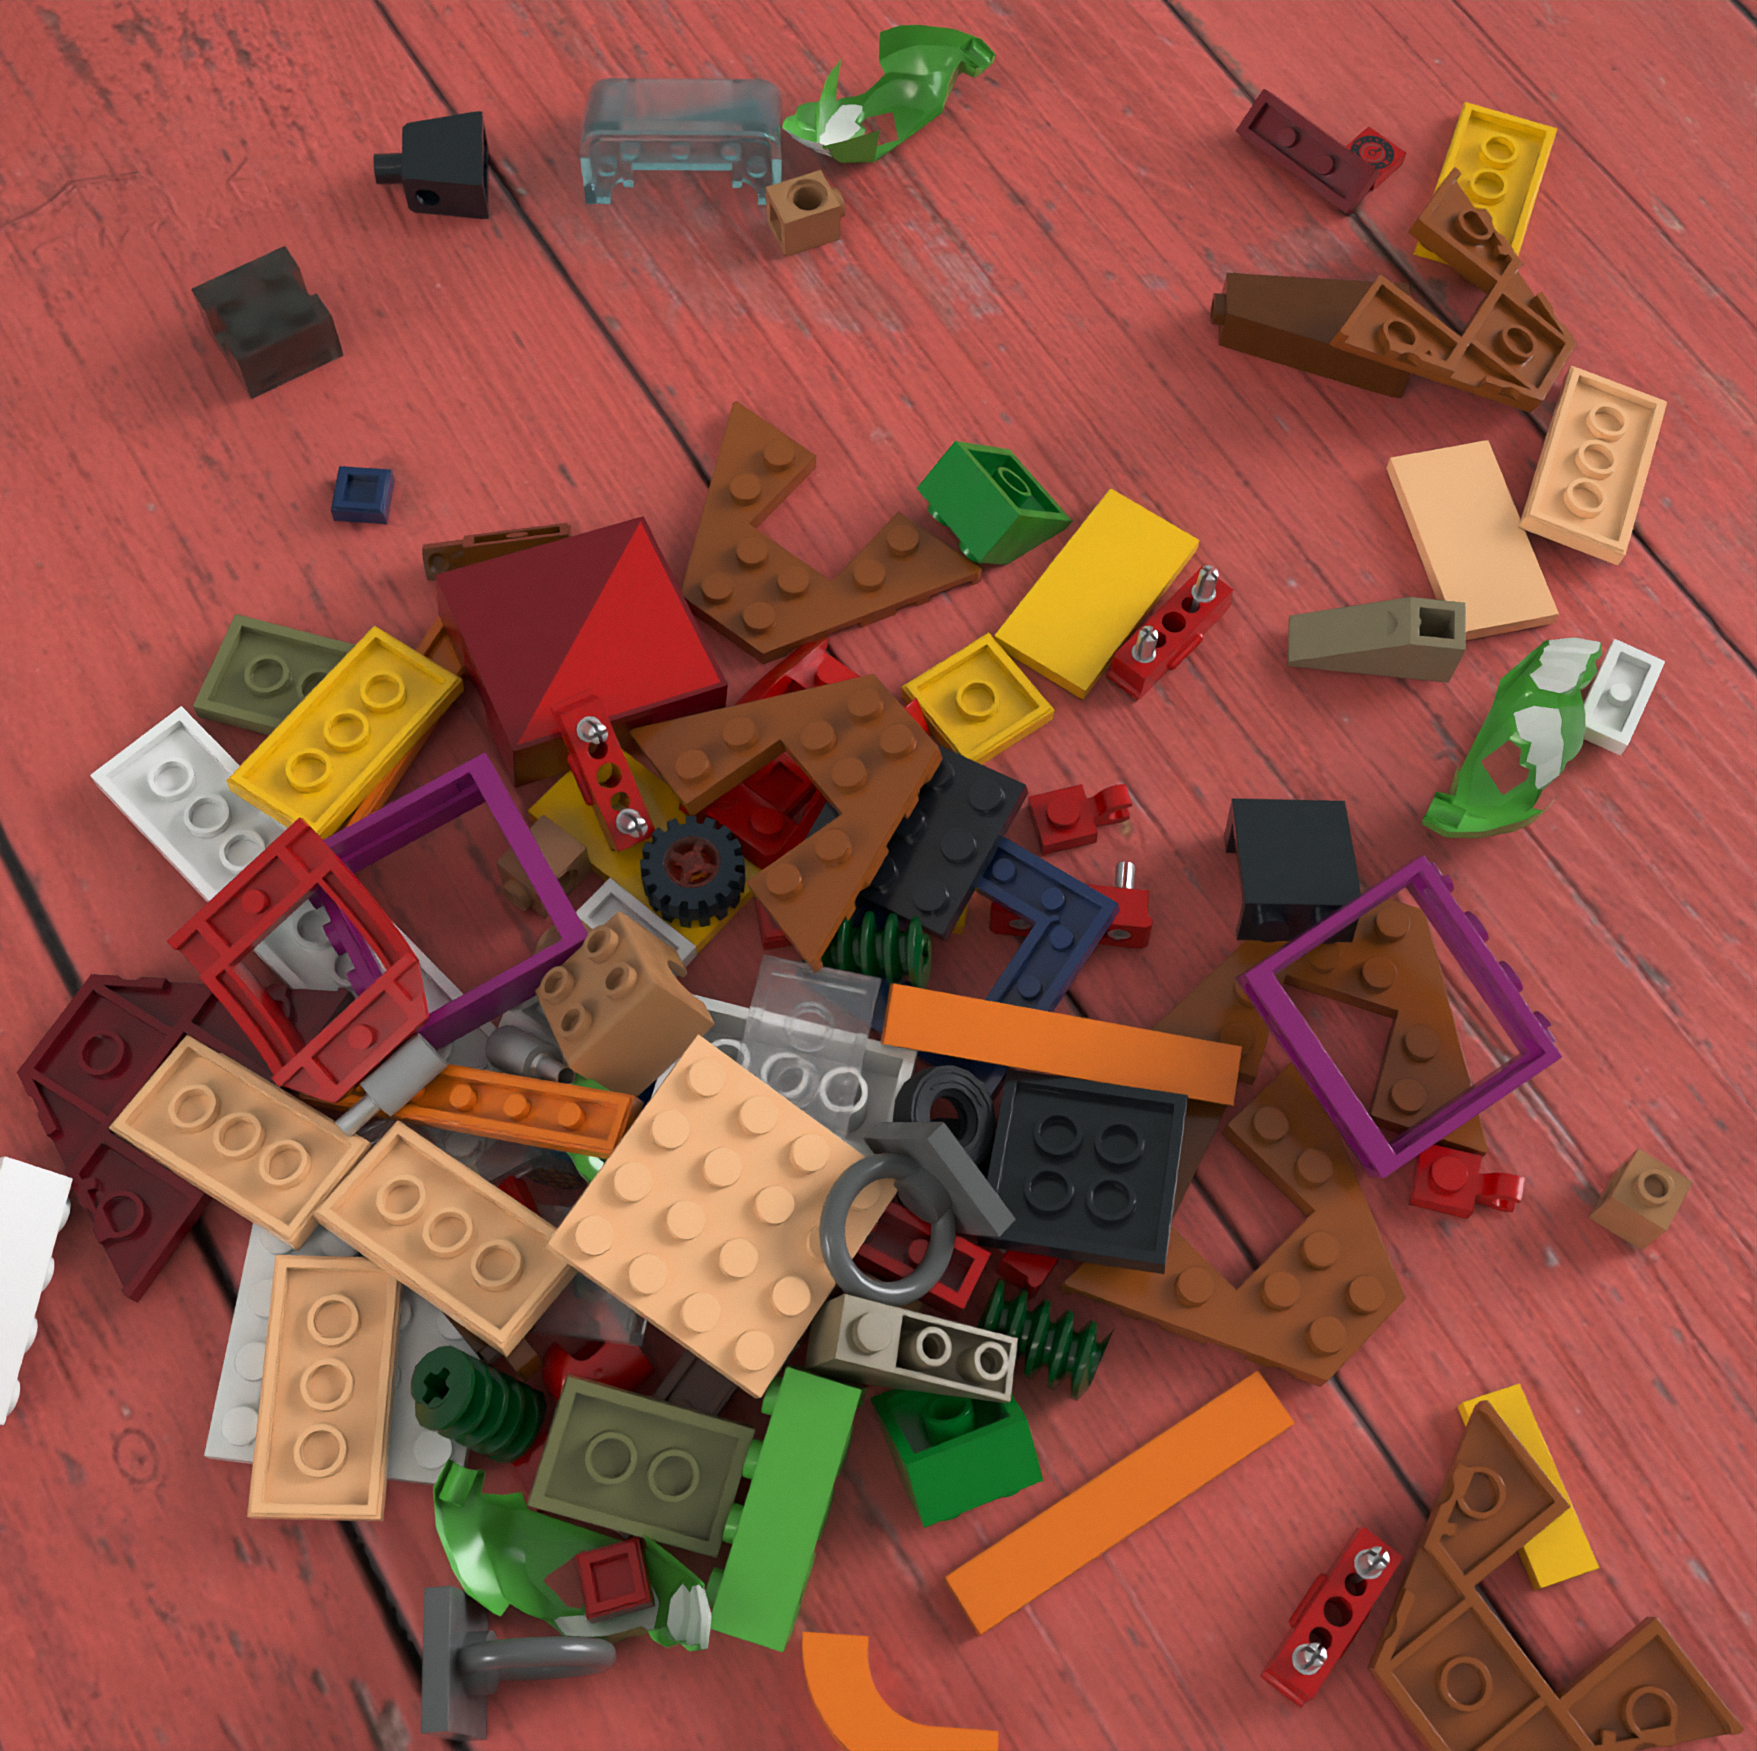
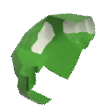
(918, 77)
(1541, 714)
(508, 1551)

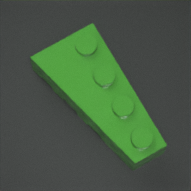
(784, 1507)

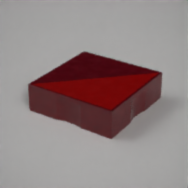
(572, 620)

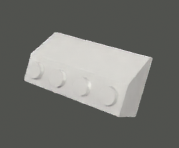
(31, 1215)

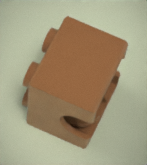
(621, 1007)

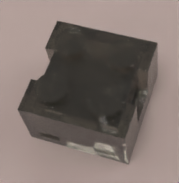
(267, 322)

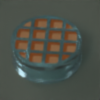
(557, 1171)

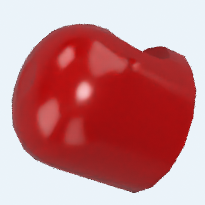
(599, 1361)

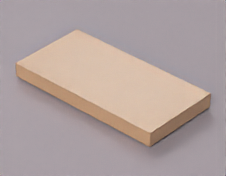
(1593, 465)
(1472, 538)
(240, 1139)
(448, 1237)
(326, 1390)

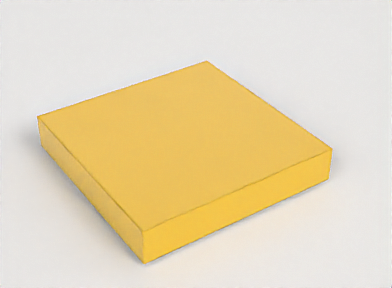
(978, 701)

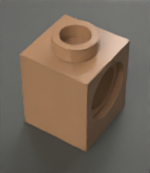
(804, 212)
(564, 855)
(1640, 1199)

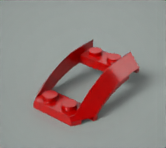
(758, 825)
(250, 911)

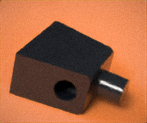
(441, 166)

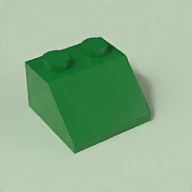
(991, 503)
(956, 1450)

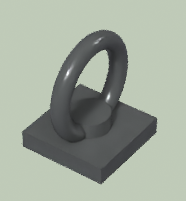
(934, 1183)
(468, 1661)

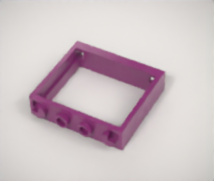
(415, 817)
(1493, 980)

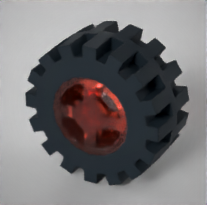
(684, 853)

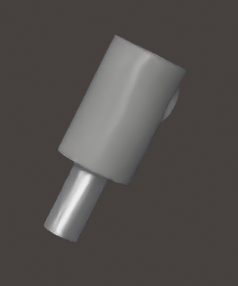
(526, 1056)
(394, 1082)

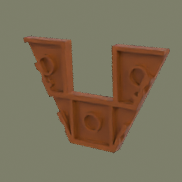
(1509, 344)
(769, 596)
(854, 749)
(1384, 970)
(1315, 1293)
(1462, 1672)

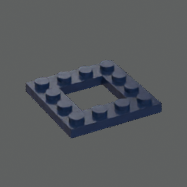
(1067, 928)

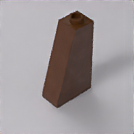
(1294, 323)

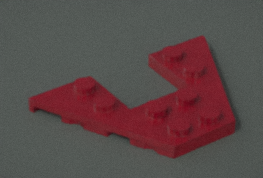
(97, 1063)

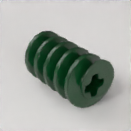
(882, 952)
(1045, 1341)
(476, 1404)

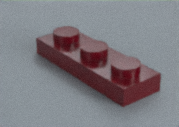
(1308, 152)

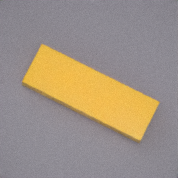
(1562, 1547)

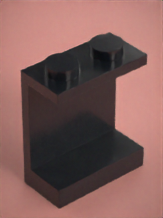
(1291, 866)

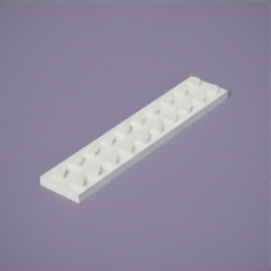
(180, 800)

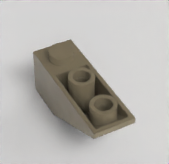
(1382, 638)
(909, 1351)

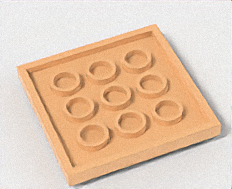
(717, 1216)

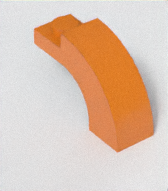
(856, 1713)

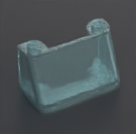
(680, 127)

